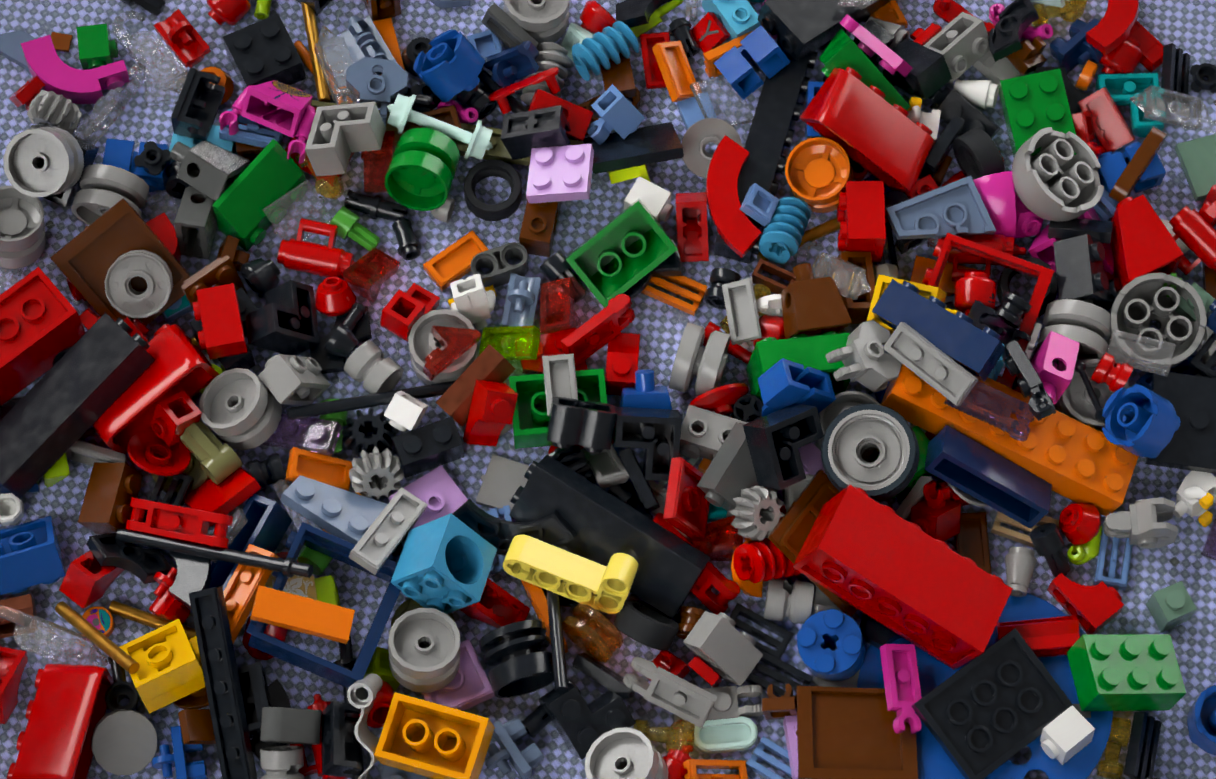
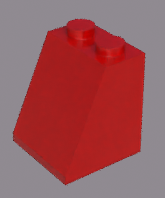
(1141, 241)

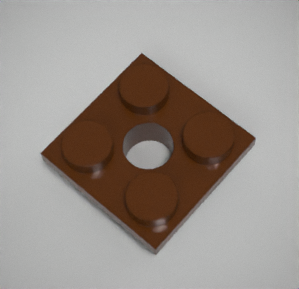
(217, 272)

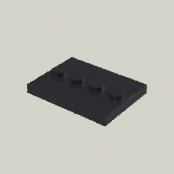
(1195, 404)
(992, 706)

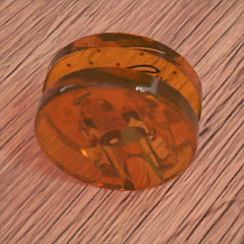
(592, 632)

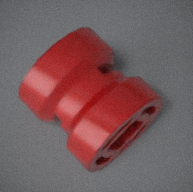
(1112, 373)

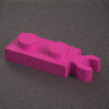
(872, 45)
(901, 684)

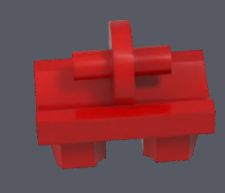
(182, 39)
(166, 605)

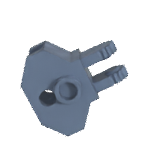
(376, 88)

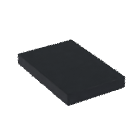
(639, 148)

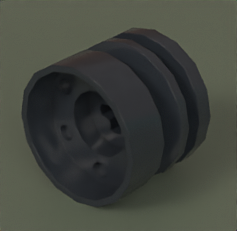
(518, 658)

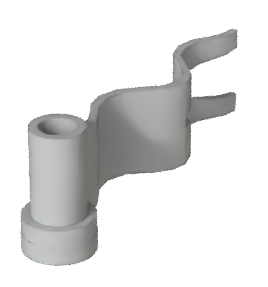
(361, 696)

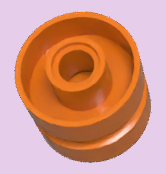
(818, 172)

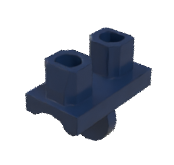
(1077, 49)
(513, 63)

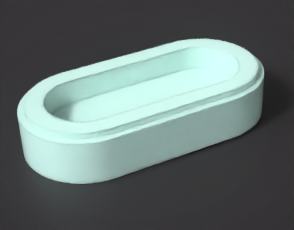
(725, 735)

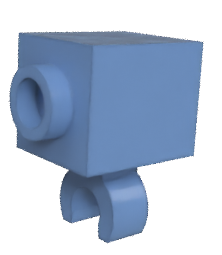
(615, 114)

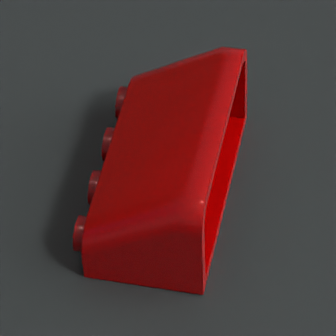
(870, 129)
(176, 368)
(61, 722)

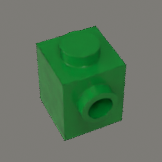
(96, 46)

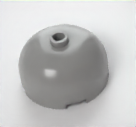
(1054, 180)
(1146, 301)

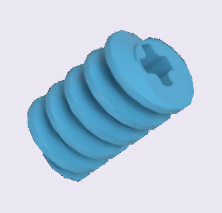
(603, 47)
(785, 230)

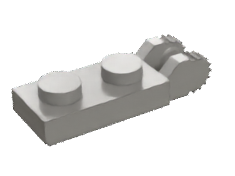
(670, 692)
(727, 702)

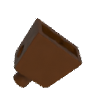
(812, 305)

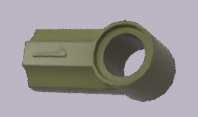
(215, 458)

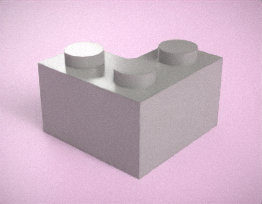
(343, 130)

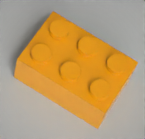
(433, 739)

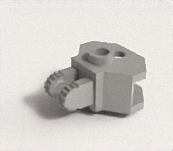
(865, 357)
(1144, 523)

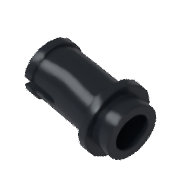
(681, 31)
(408, 247)

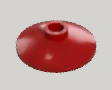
(721, 398)
(155, 456)

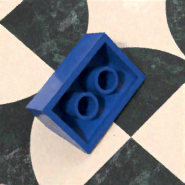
(29, 556)

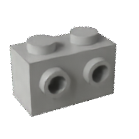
(961, 43)
(294, 379)
(704, 432)
(723, 647)

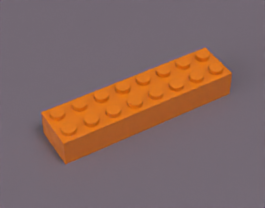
(1058, 447)

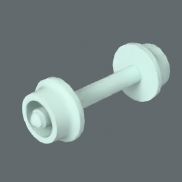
(402, 112)

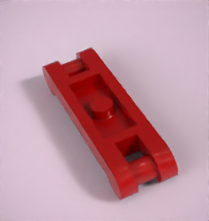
(179, 522)
(710, 577)

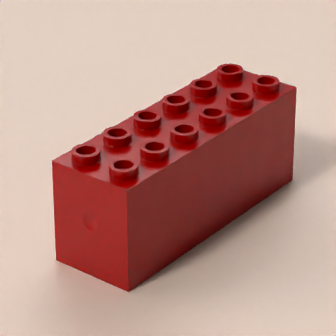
(33, 330)
(903, 577)

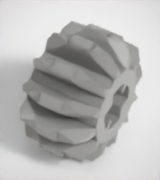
(54, 111)
(376, 473)
(756, 512)

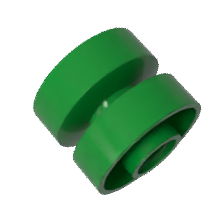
(422, 169)

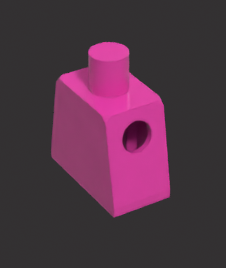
(1056, 377)

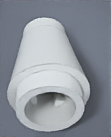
(979, 92)

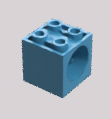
(444, 565)

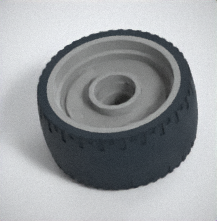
(864, 428)

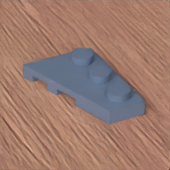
(945, 210)
(332, 508)

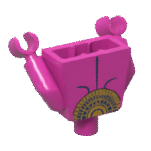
(275, 107)

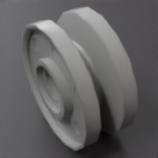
(128, 300)

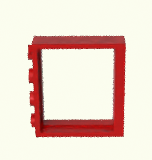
(1043, 275)

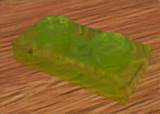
(512, 341)

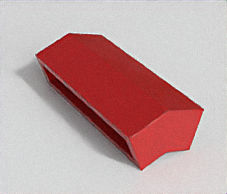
(1044, 635)

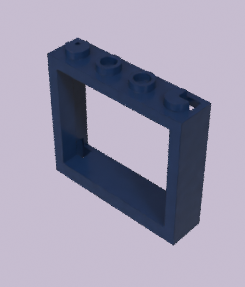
(339, 550)

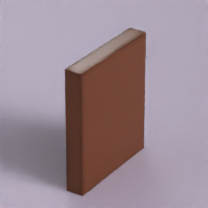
(61, 41)

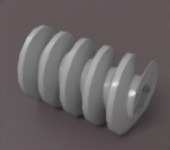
(550, 56)

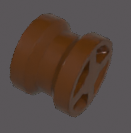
(689, 617)

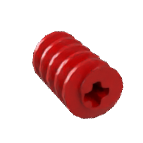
(761, 562)

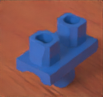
(179, 759)

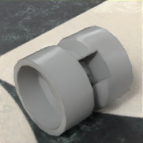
(370, 366)
(788, 600)
(282, 762)

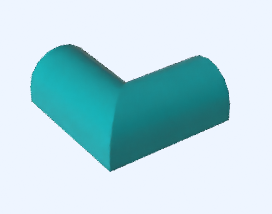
(1125, 86)

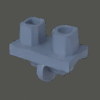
(521, 301)
(522, 761)

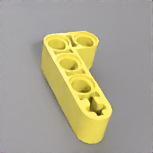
(571, 574)

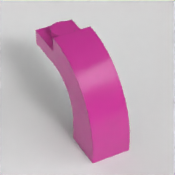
(72, 83)

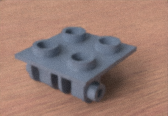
(365, 40)

